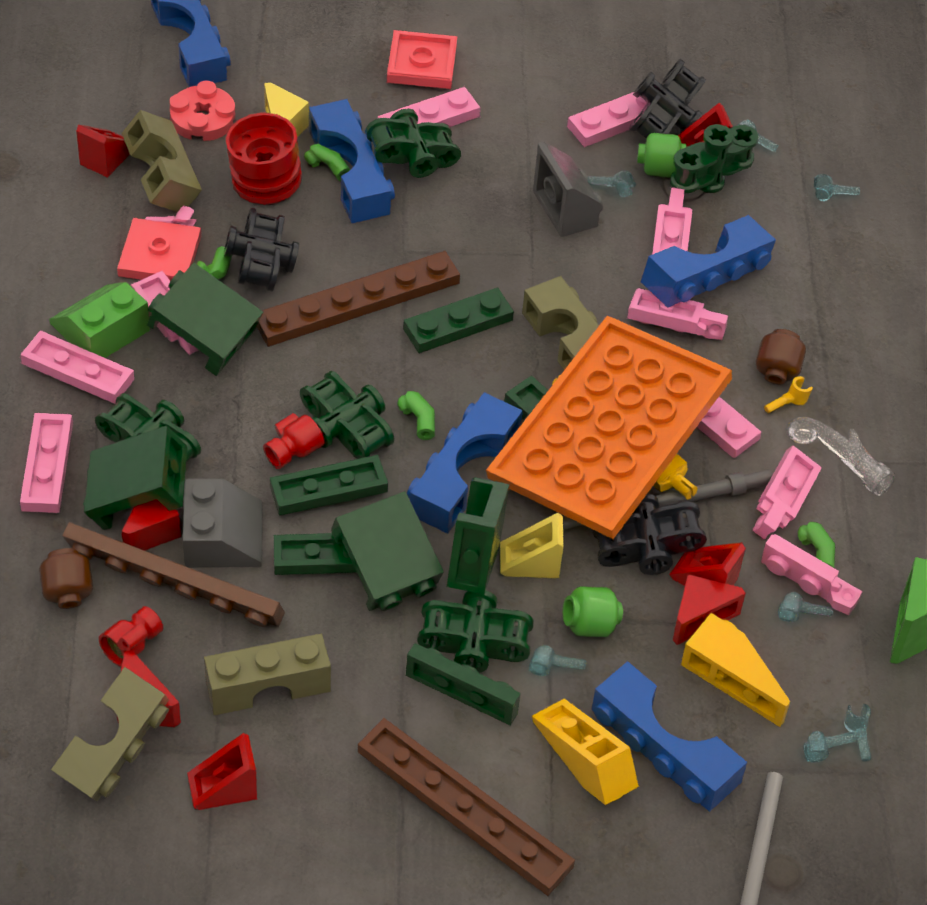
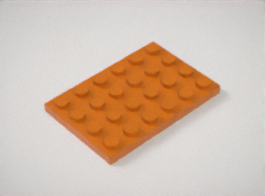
(609, 426)

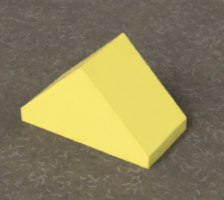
(287, 105)
(534, 550)

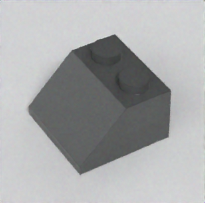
(565, 192)
(221, 525)

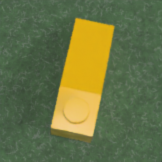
(732, 664)
(588, 750)

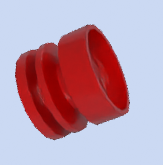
(264, 158)

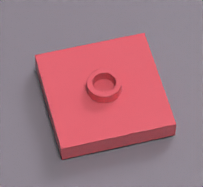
(422, 59)
(157, 248)

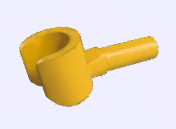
(794, 395)

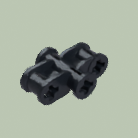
(667, 101)
(261, 249)
(654, 529)

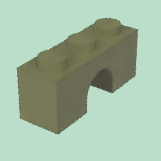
(171, 177)
(557, 308)
(240, 674)
(96, 767)

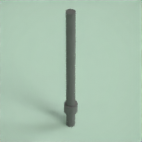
(733, 484)

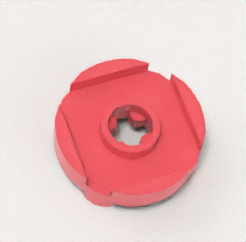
(202, 98)

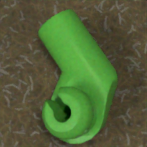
(320, 153)
(219, 264)
(422, 410)
(824, 545)

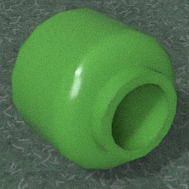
(659, 154)
(592, 611)

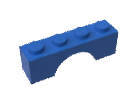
(201, 53)
(364, 187)
(680, 275)
(483, 432)
(703, 768)

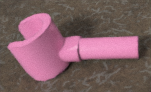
(182, 217)

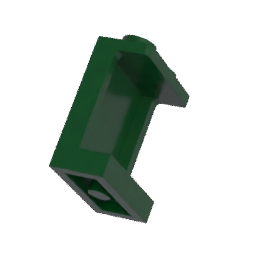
(205, 315)
(135, 473)
(478, 536)
(389, 551)

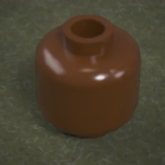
(780, 356)
(66, 578)

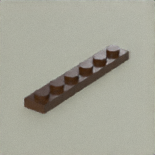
(357, 298)
(186, 581)
(466, 806)

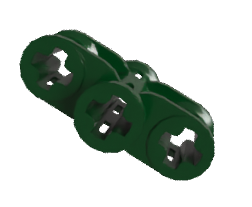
(421, 144)
(720, 155)
(348, 415)
(132, 418)
(488, 632)

